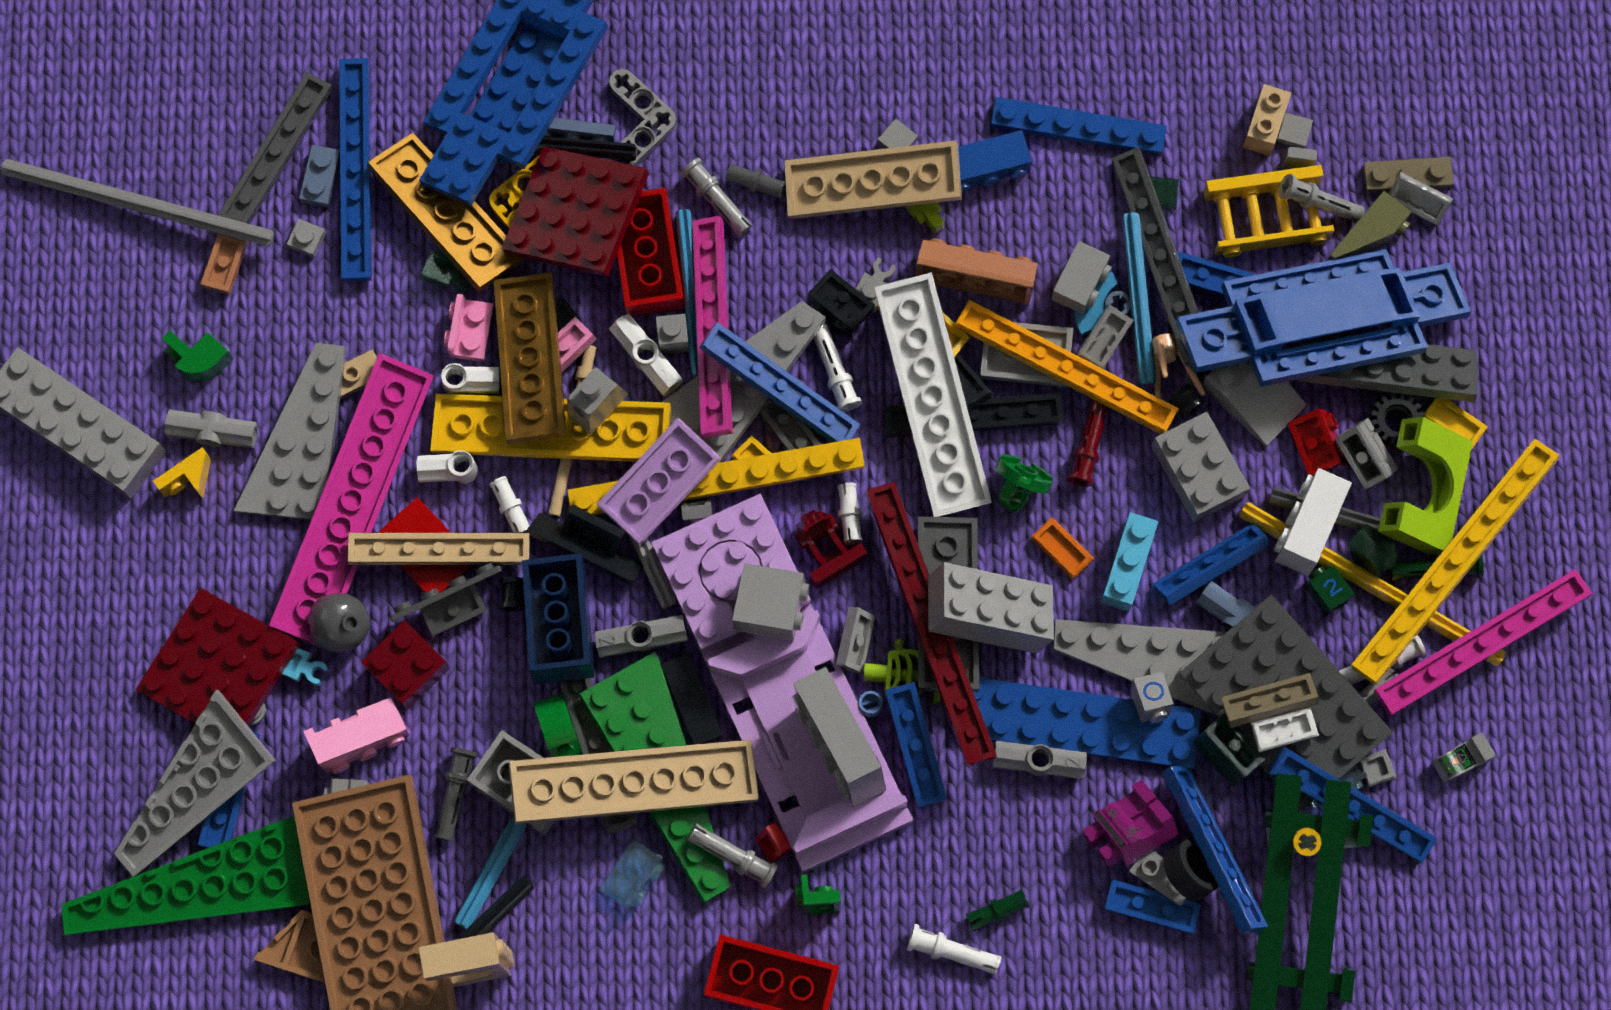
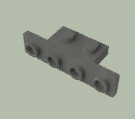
(452, 605)

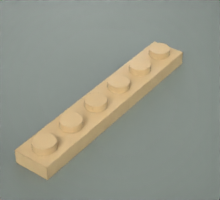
(438, 548)

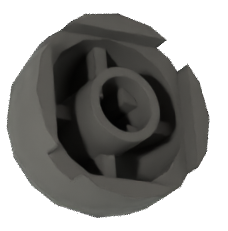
(338, 622)

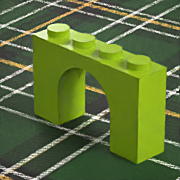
(1447, 460)

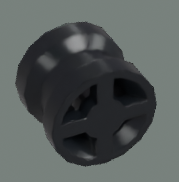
(1186, 401)

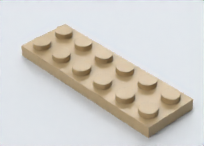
(873, 179)

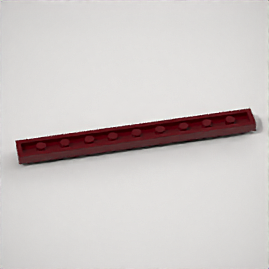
(938, 648)

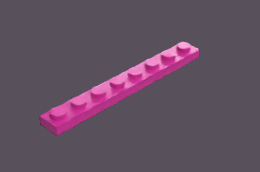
(711, 308)
(1482, 642)

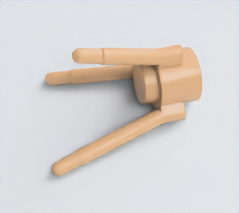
(1165, 352)

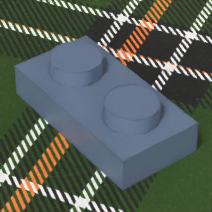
(320, 176)

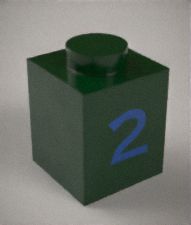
(1328, 589)

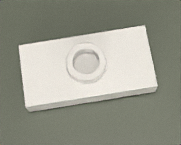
(1284, 729)

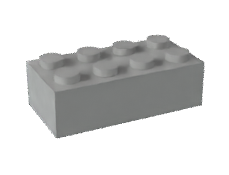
(990, 608)
(838, 737)

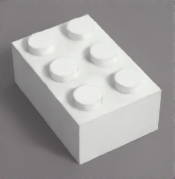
(1311, 521)

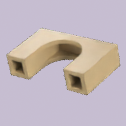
(467, 959)

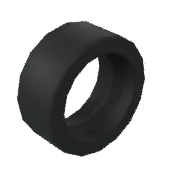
(1188, 871)

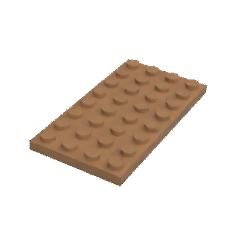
(372, 897)

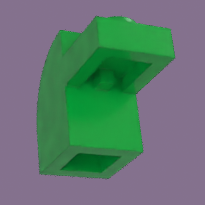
(200, 362)
(557, 726)

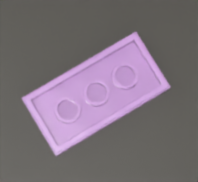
(659, 481)

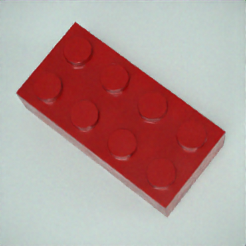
(650, 258)
(768, 978)

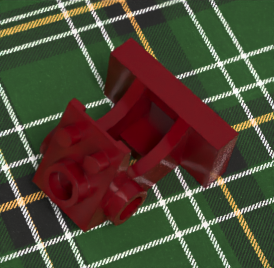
(817, 526)

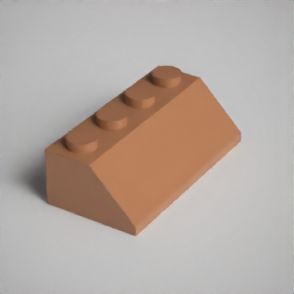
(977, 271)

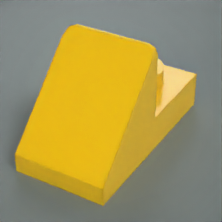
(192, 469)

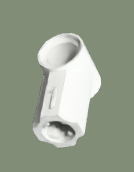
(475, 379)
(443, 467)

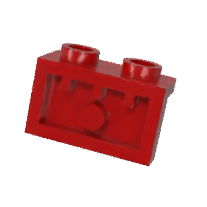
(1316, 441)

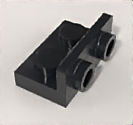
(840, 303)

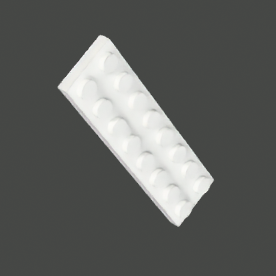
(932, 395)

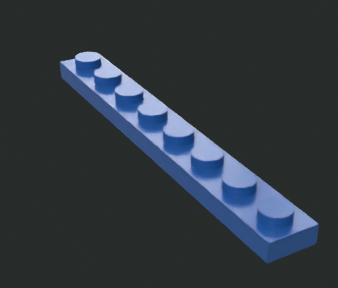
(354, 174)

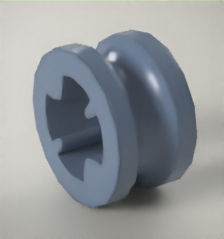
(1120, 295)

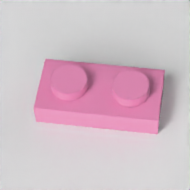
(573, 341)

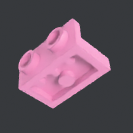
(469, 329)

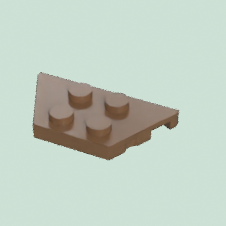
(295, 949)

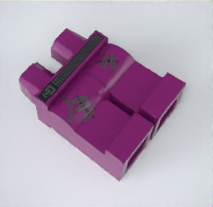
(1130, 826)

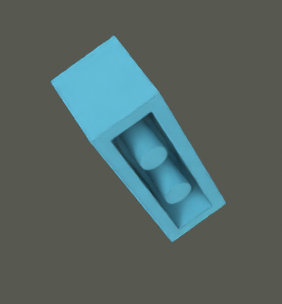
(1129, 562)

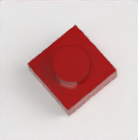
(773, 842)

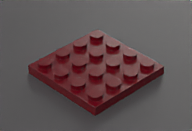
(575, 211)
(220, 651)

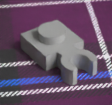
(868, 282)

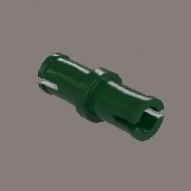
(997, 910)

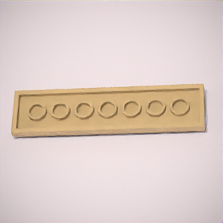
(633, 781)

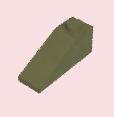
(1375, 228)

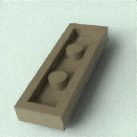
(1434, 172)
(1270, 700)

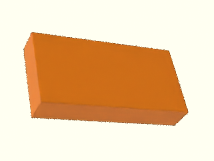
(1062, 548)

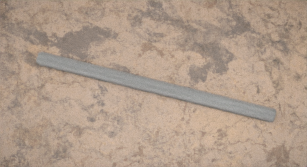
(137, 202)

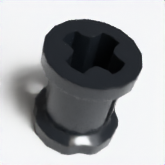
(512, 594)

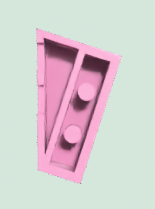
(357, 736)

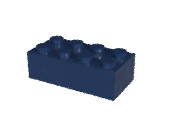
(557, 619)

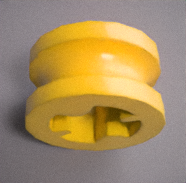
(1308, 832)

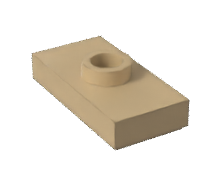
(356, 373)

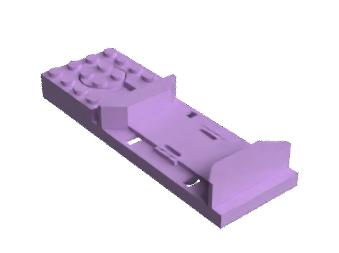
(705, 576)

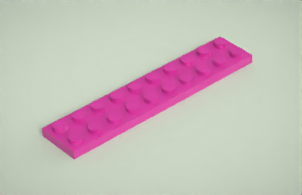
(352, 490)

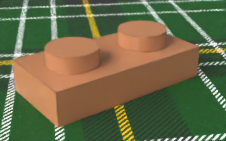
(224, 264)

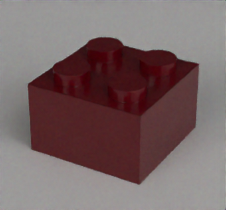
(405, 665)

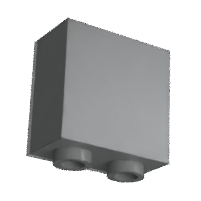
(770, 602)

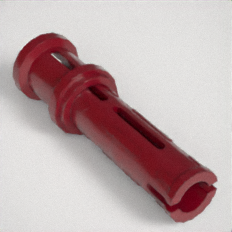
(1087, 455)

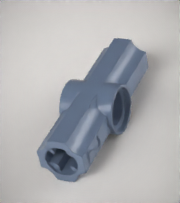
(1224, 605)

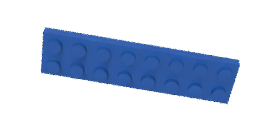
(1086, 724)

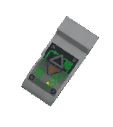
(1464, 758)

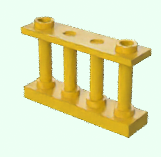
(1250, 188)

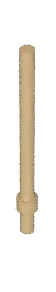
(565, 464)

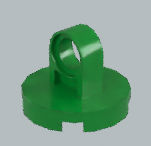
(1020, 481)

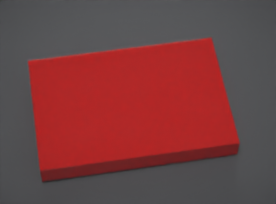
(419, 519)

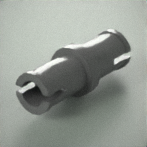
(755, 181)

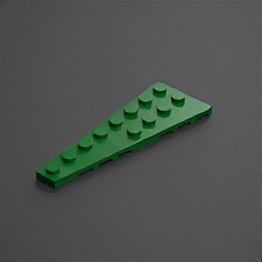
(635, 714)
(230, 878)

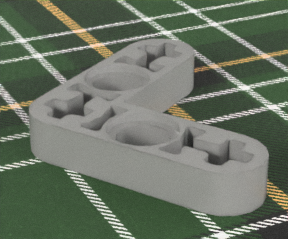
(648, 116)

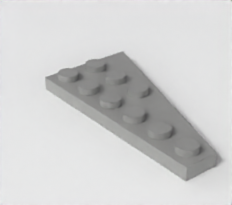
(781, 343)
(301, 444)
(1137, 651)
(203, 775)

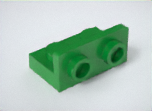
(821, 901)

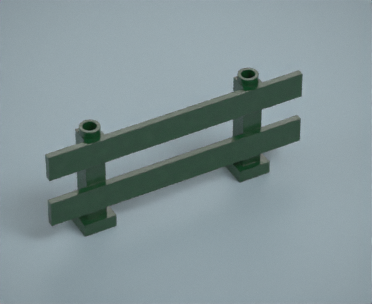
(1333, 829)

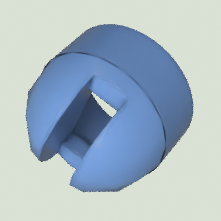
(869, 699)

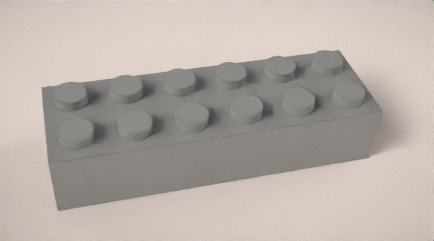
(77, 424)

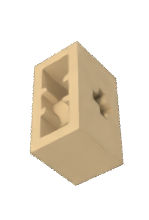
(1267, 120)

